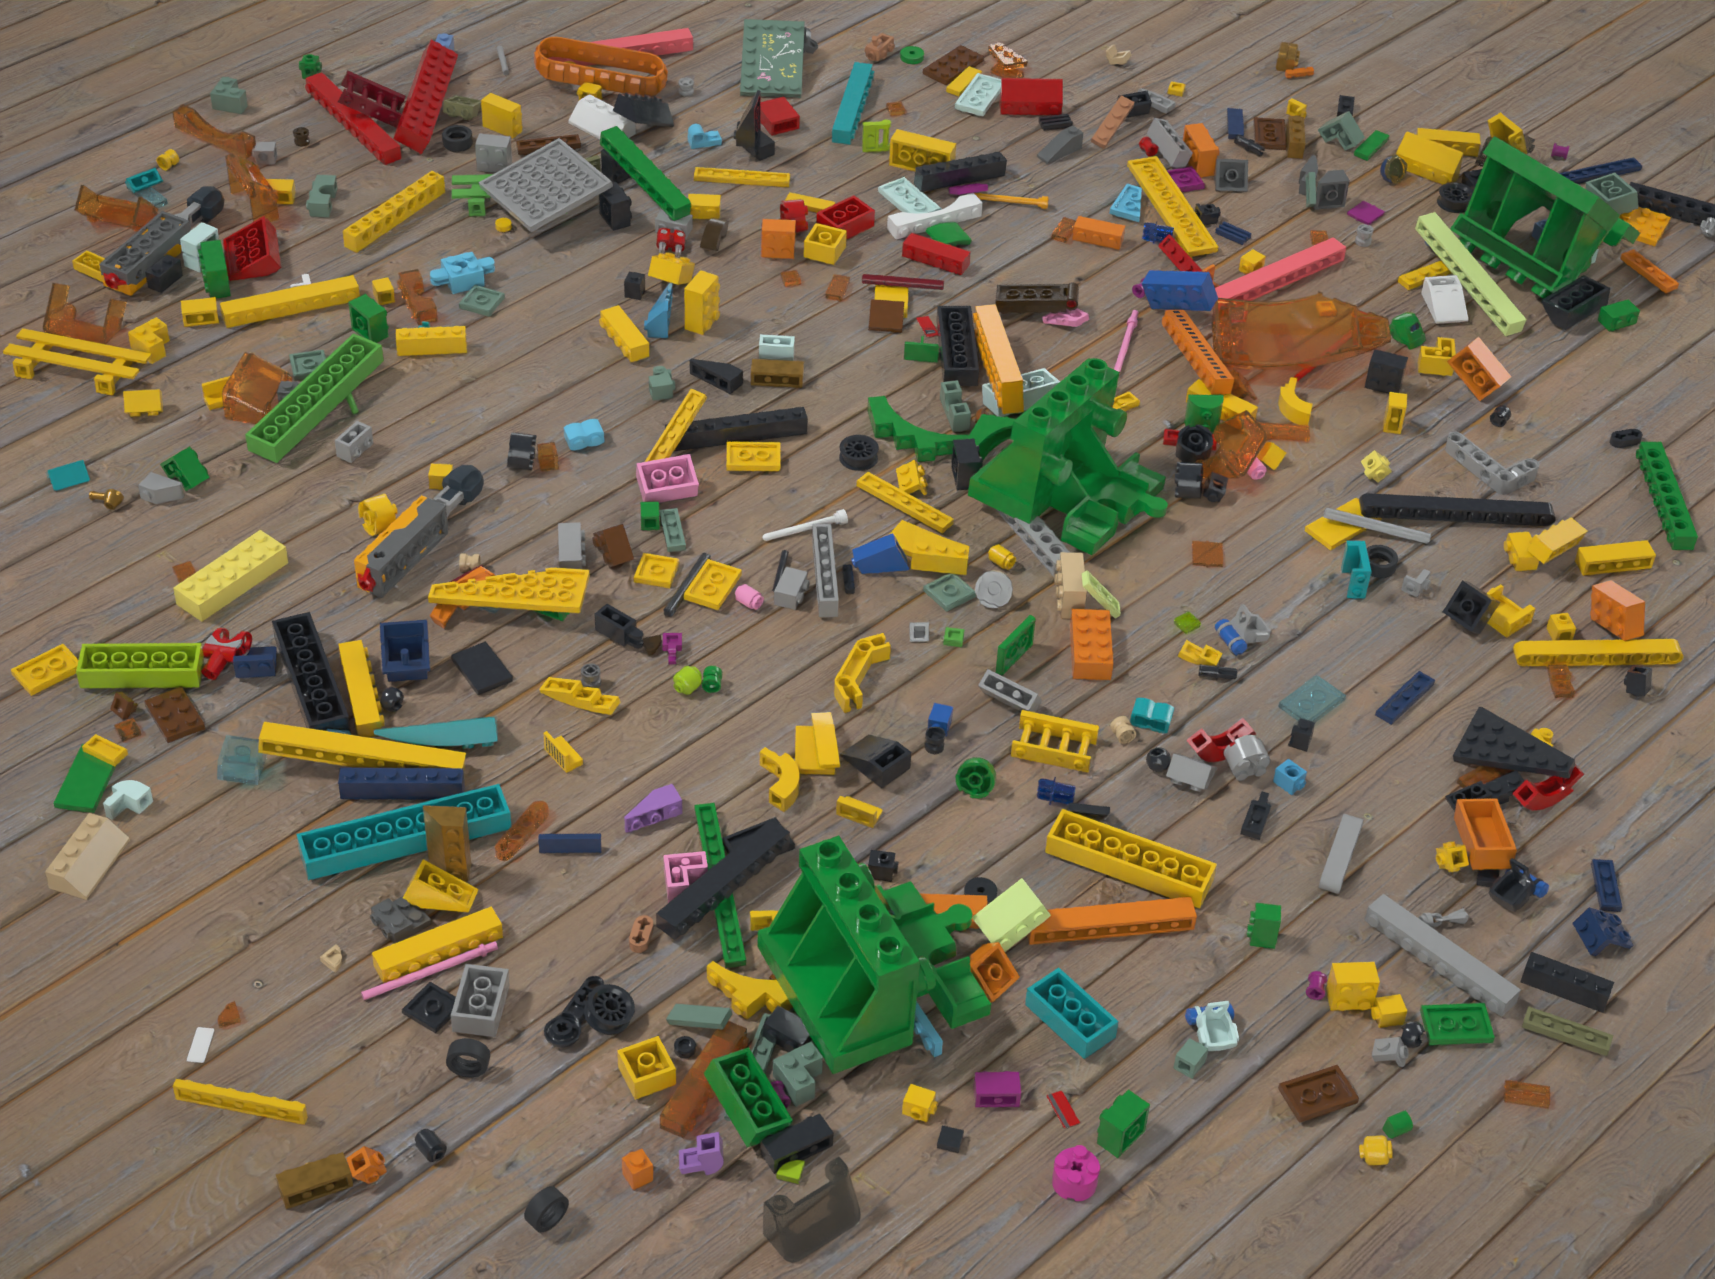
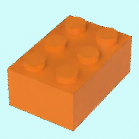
(1203, 149)
(1479, 369)
(1617, 610)

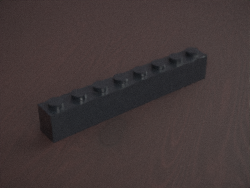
(744, 428)
(722, 879)

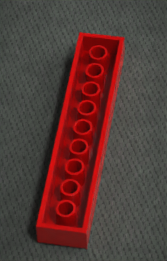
(426, 97)

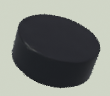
(684, 1047)

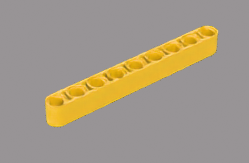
(1598, 652)

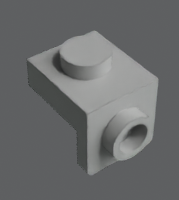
(1416, 586)
(1390, 1049)

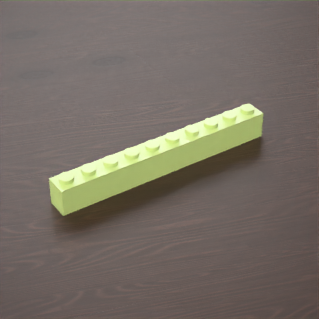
(1470, 274)

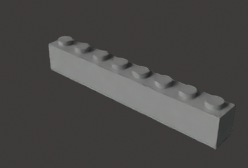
(1442, 955)

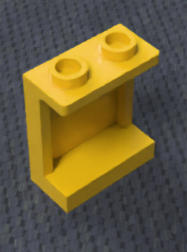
(1507, 131)
(1509, 616)

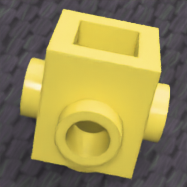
(1376, 466)

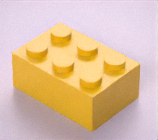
(701, 302)

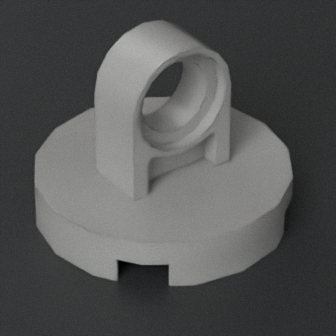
(993, 589)

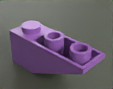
(656, 807)

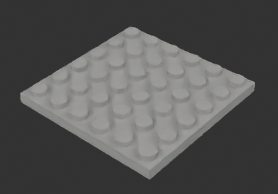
(545, 184)

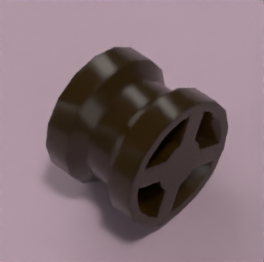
(301, 136)

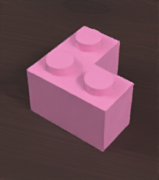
(682, 871)

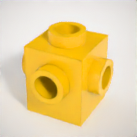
(1451, 856)

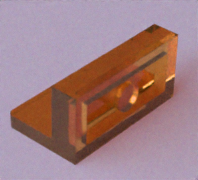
(1241, 387)

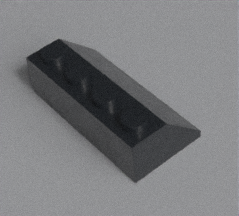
(643, 109)
(1576, 301)

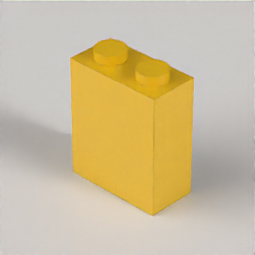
(501, 115)

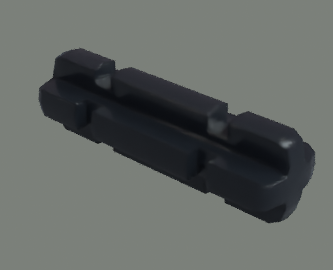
(848, 578)

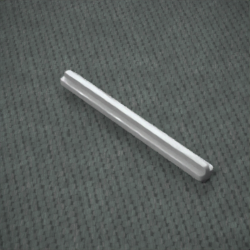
(1377, 525)

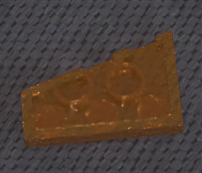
(1006, 56)

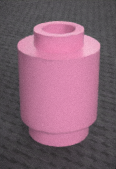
(1257, 470)
(749, 597)

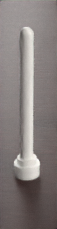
(839, 517)

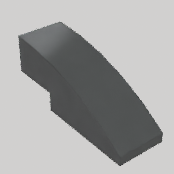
(1310, 166)

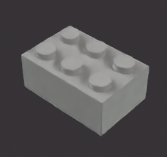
(480, 1000)

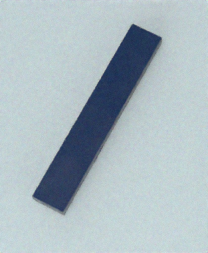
(1590, 173)

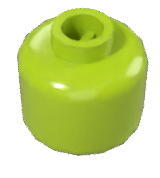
(687, 680)

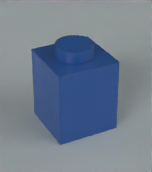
(941, 717)

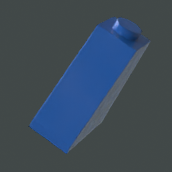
(880, 556)

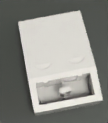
(1445, 299)

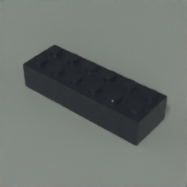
(957, 345)

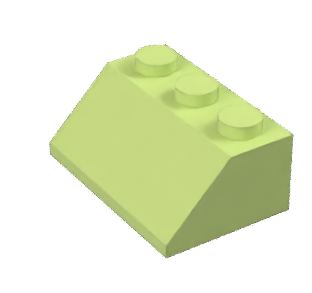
(1011, 915)

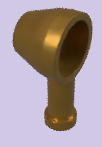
(111, 498)

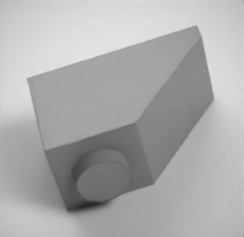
(160, 489)

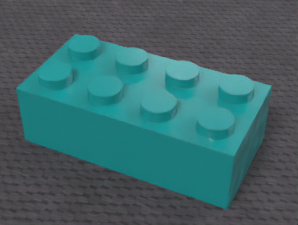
(1071, 1013)

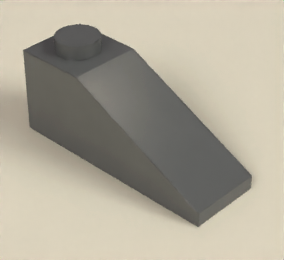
(1063, 144)

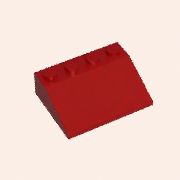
(252, 251)

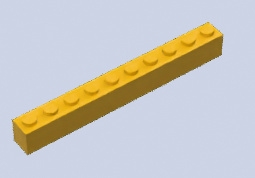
(352, 749)

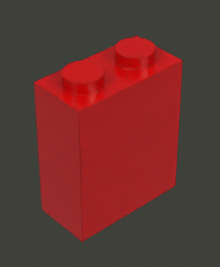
(779, 116)

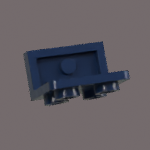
(257, 663)
(1600, 929)

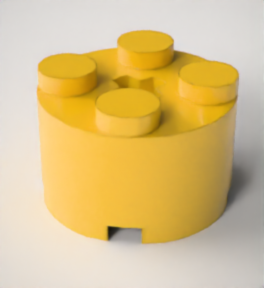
(377, 514)

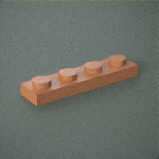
(1112, 122)

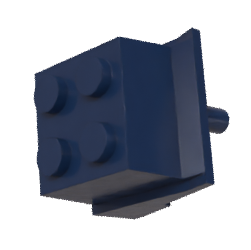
(405, 650)

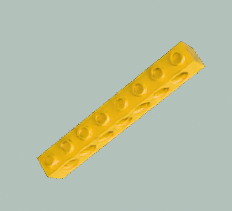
(393, 211)

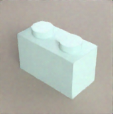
(776, 347)

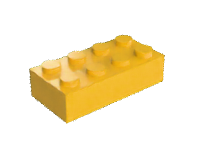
(88, 264)

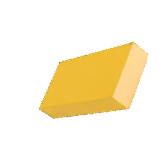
(105, 750)

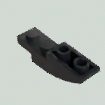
(1497, 789)

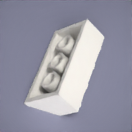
(596, 116)

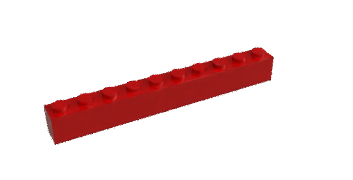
(357, 123)

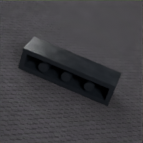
(1567, 982)

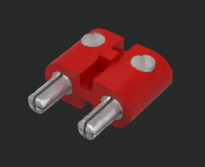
(672, 240)

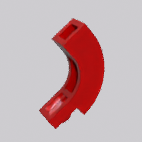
(1212, 747)
(1548, 792)

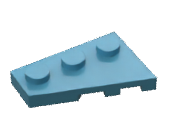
(1128, 203)

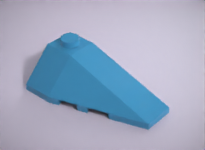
(659, 316)

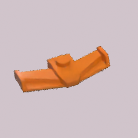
(443, 612)

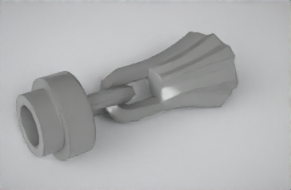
(1459, 916)

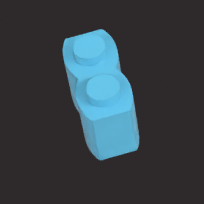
(584, 434)

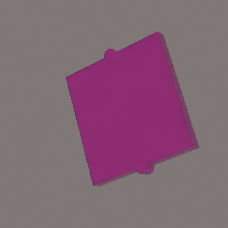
(1365, 213)

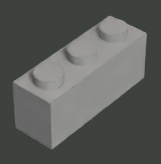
(570, 546)
(1009, 692)

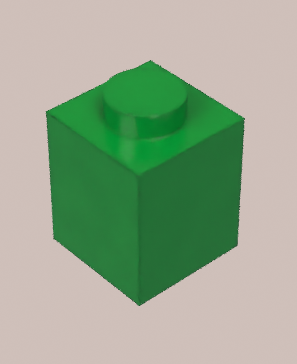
(649, 515)

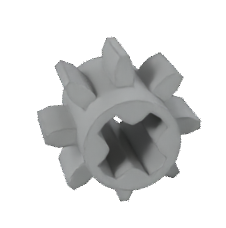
(1708, 227)

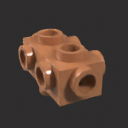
(879, 47)

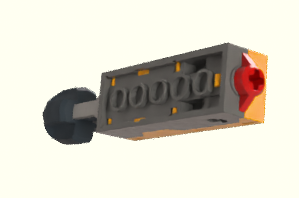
(161, 236)
(414, 533)

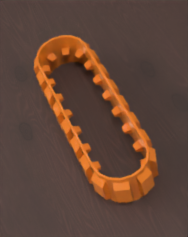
(600, 55)

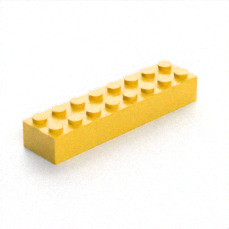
(1130, 857)

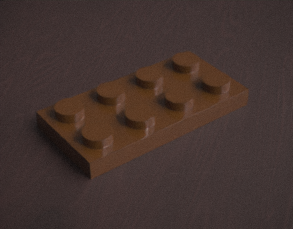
(952, 64)

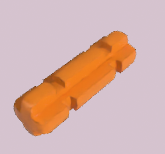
(1299, 72)

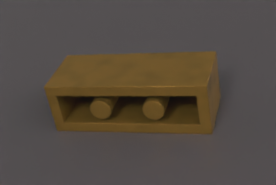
(1295, 137)
(777, 373)
(314, 1180)

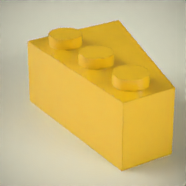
(938, 554)

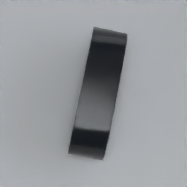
(1625, 438)

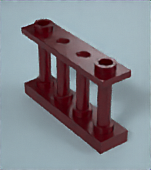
(375, 91)

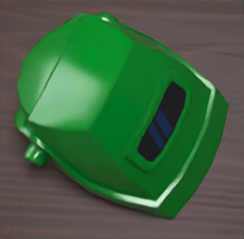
(1407, 330)

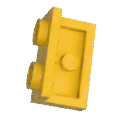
(912, 478)

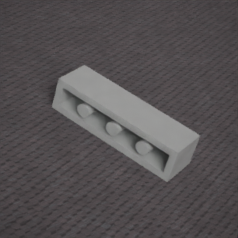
(1169, 143)

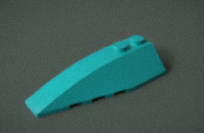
(452, 733)

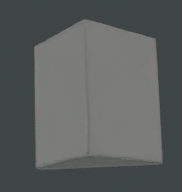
(919, 631)

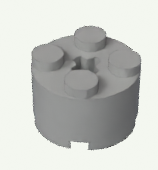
(1247, 757)

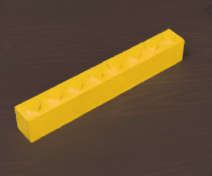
(289, 301)

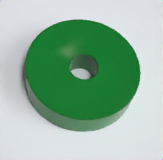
(912, 55)

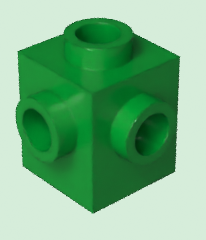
(310, 65)

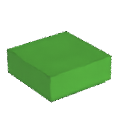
(953, 637)

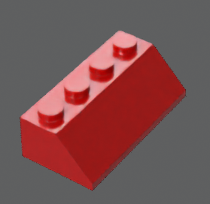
(1031, 96)

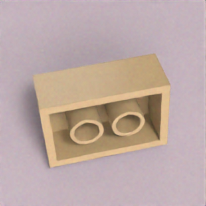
(1069, 581)

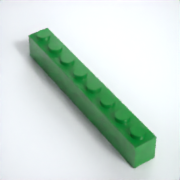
(645, 173)

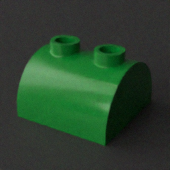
(1204, 411)

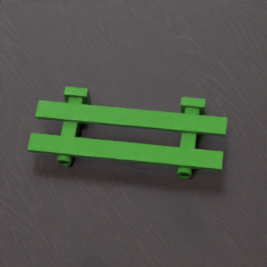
(477, 203)

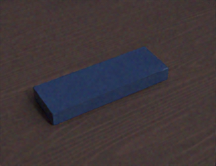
(1235, 122)
(570, 843)
(1606, 885)

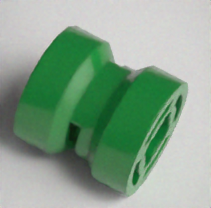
(712, 679)

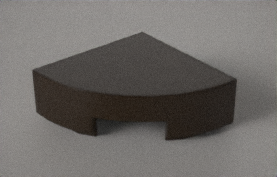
(651, 644)

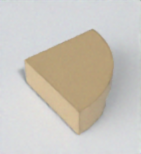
(332, 958)

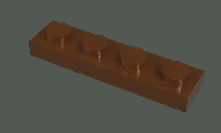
(529, 146)

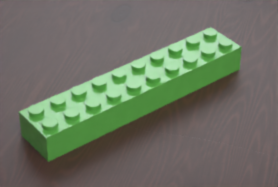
(314, 398)

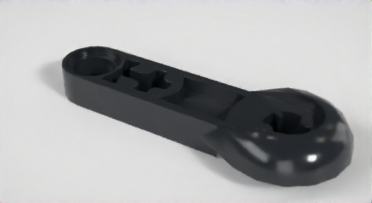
(571, 1017)

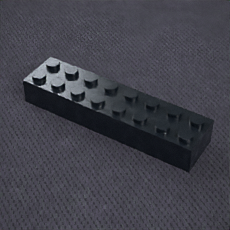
(310, 673)

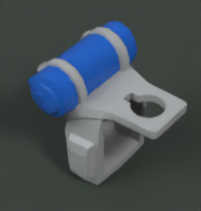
(1242, 630)

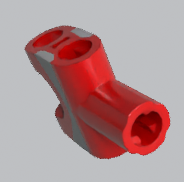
(222, 650)

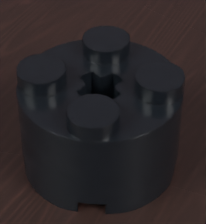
(1194, 444)
(521, 451)
(1189, 480)

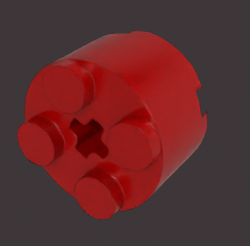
(796, 211)

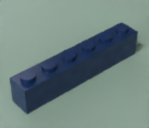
(400, 783)

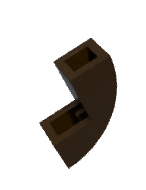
(712, 234)

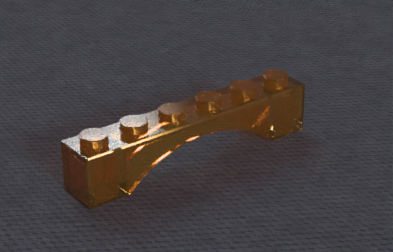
(191, 122)

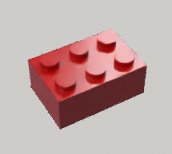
(848, 215)

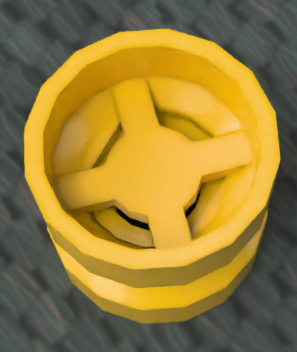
(167, 159)

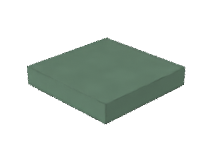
(481, 300)
(305, 363)
(949, 591)

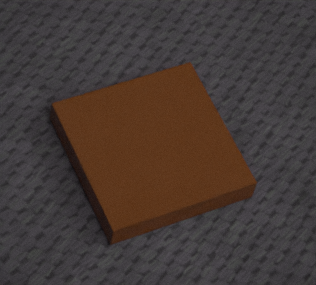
(886, 315)

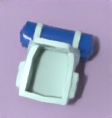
(1214, 1025)

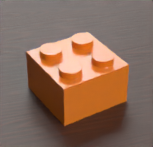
(778, 238)

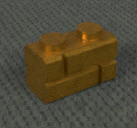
(1287, 56)

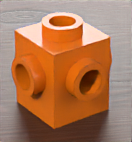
(366, 1165)

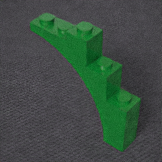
(905, 435)

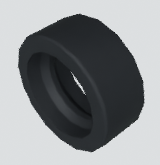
(457, 145)
(1388, 555)
(470, 1048)
(546, 1209)

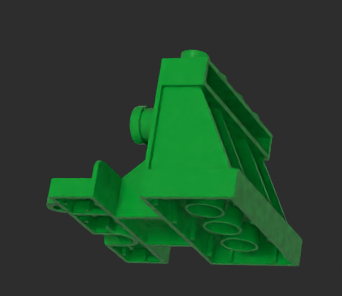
(1518, 185)
(1085, 480)
(863, 956)

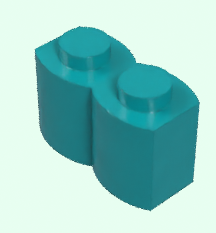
(1152, 715)

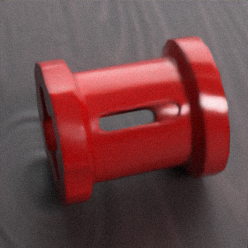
(1147, 145)

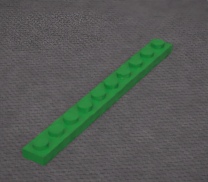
(726, 912)

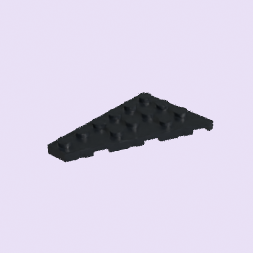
(1502, 745)

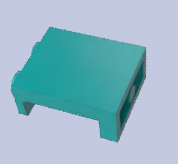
(1357, 563)

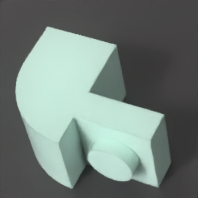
(129, 795)

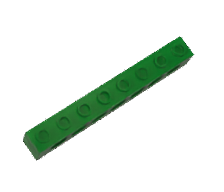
(1666, 496)

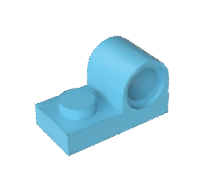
(699, 139)

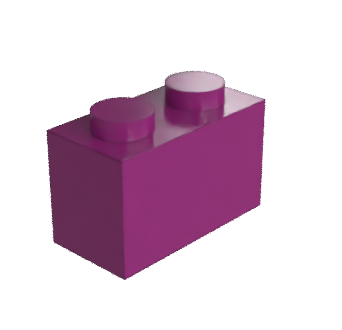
(997, 1089)

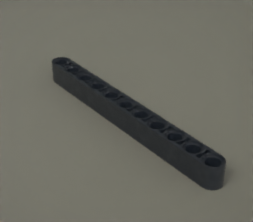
(1457, 509)

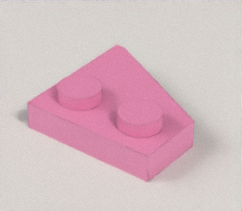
(1068, 318)

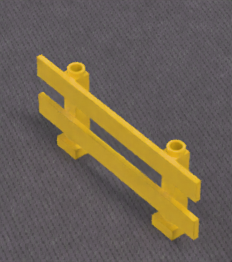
(44, 341)

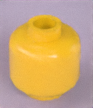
(1376, 1150)

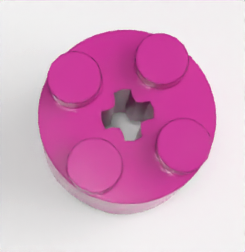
(1075, 1173)

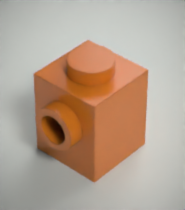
(637, 1169)

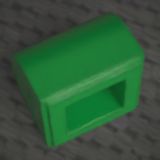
(1398, 1124)

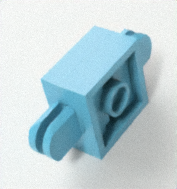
(462, 272)

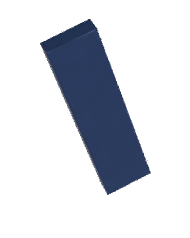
(1405, 697)

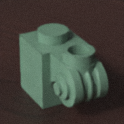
(661, 384)

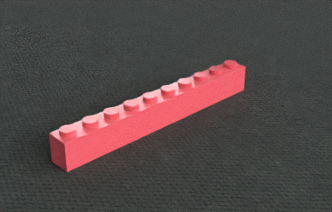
(654, 43)
(1284, 271)

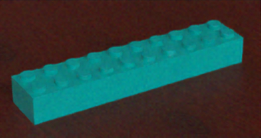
(395, 832)

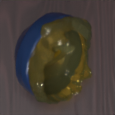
(1393, 169)

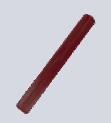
(902, 282)

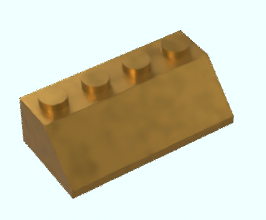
(448, 839)

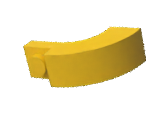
(1293, 407)

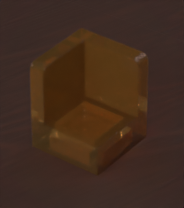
(547, 456)

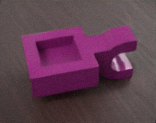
(672, 642)

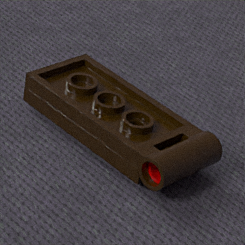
(1036, 298)

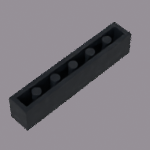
(960, 171)

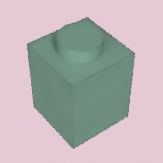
(1190, 1058)

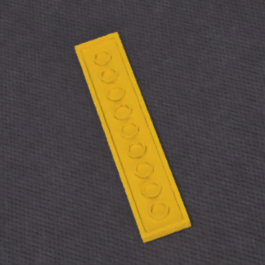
(1172, 206)

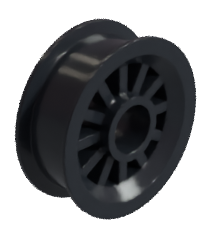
(1454, 197)
(858, 452)
(598, 1005)

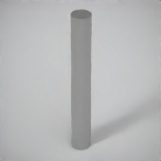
(502, 60)

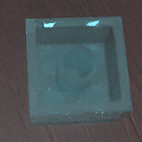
(240, 760)

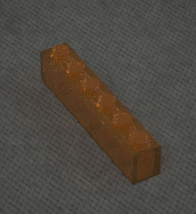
(695, 1091)

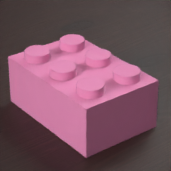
(667, 479)

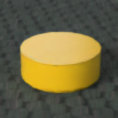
(503, 224)

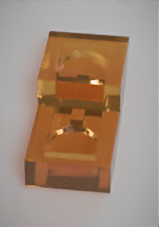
(1560, 681)

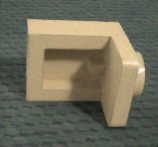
(1117, 57)

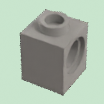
(265, 153)

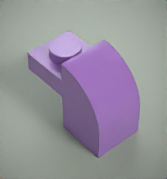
(704, 1157)

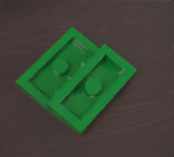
(949, 233)

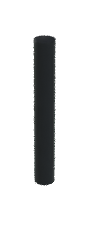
(781, 567)

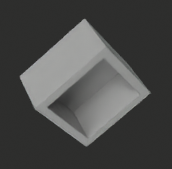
(493, 152)

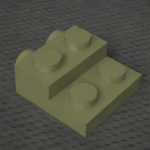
(462, 106)

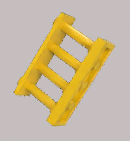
(1056, 727)

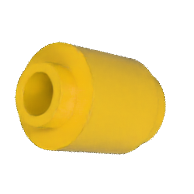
(1001, 557)

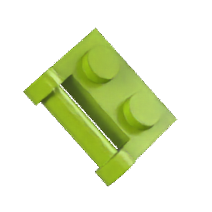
(870, 136)

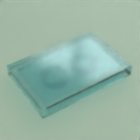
(1312, 700)

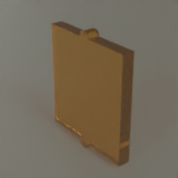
(1207, 554)

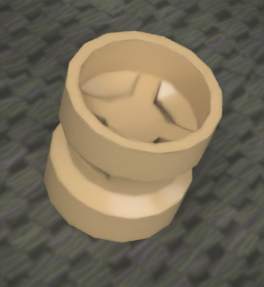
(469, 562)
(1123, 730)

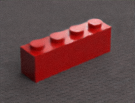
(936, 254)

